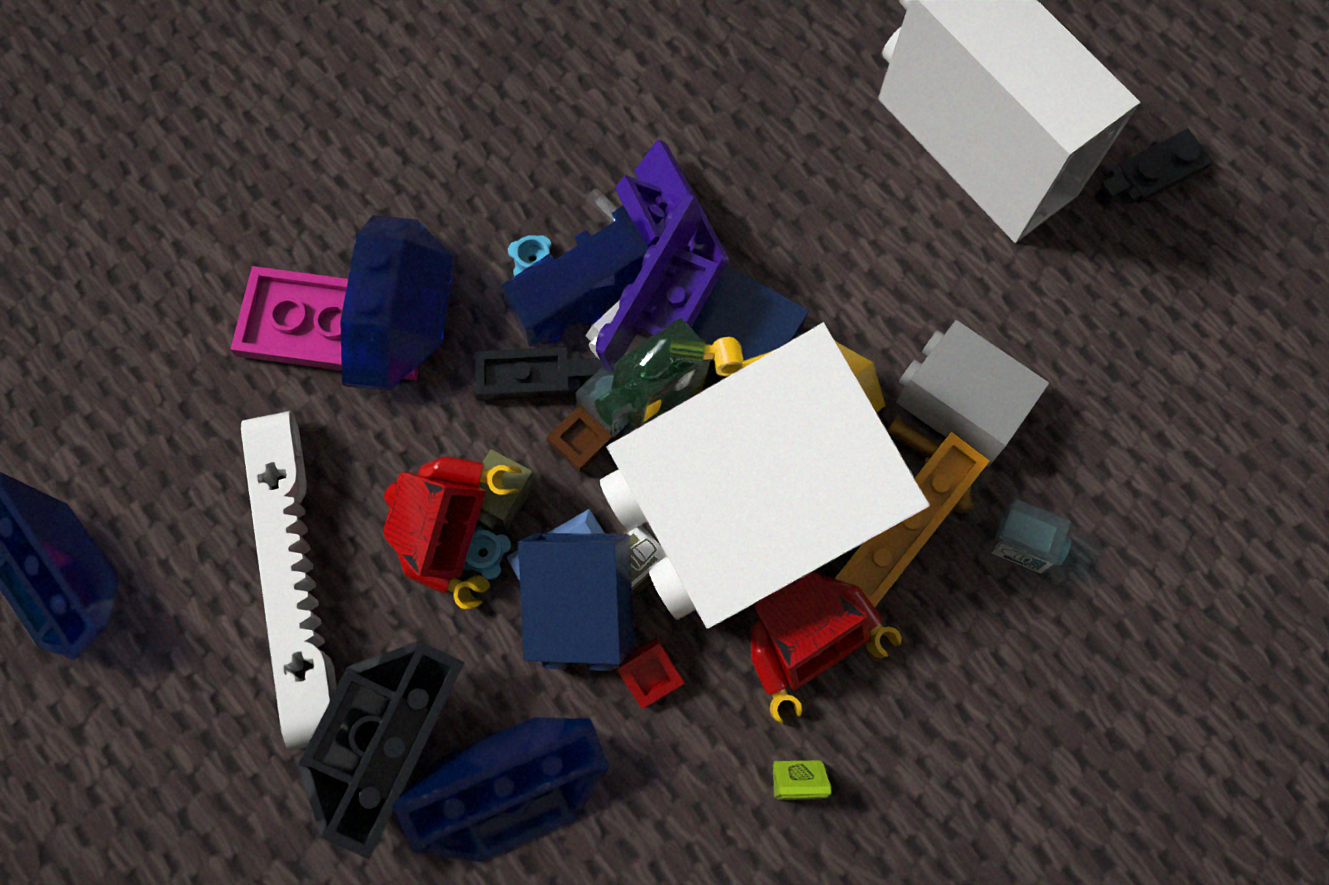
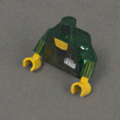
(665, 374)

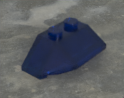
(393, 302)
(52, 570)
(503, 789)

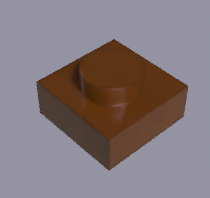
(579, 439)

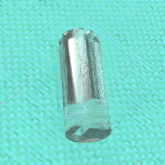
(602, 204)

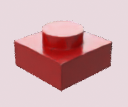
(650, 673)

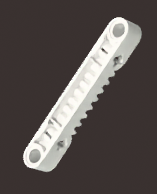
(274, 450)

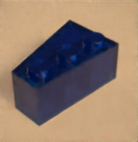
(578, 283)

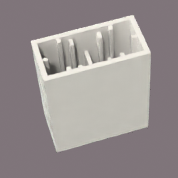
(1004, 103)
(760, 479)

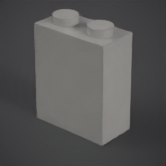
(970, 390)

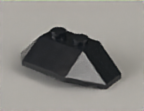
(373, 741)

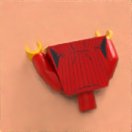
(435, 521)
(809, 630)

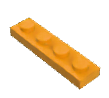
(943, 483)

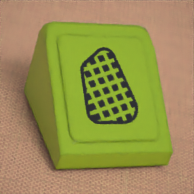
(800, 780)

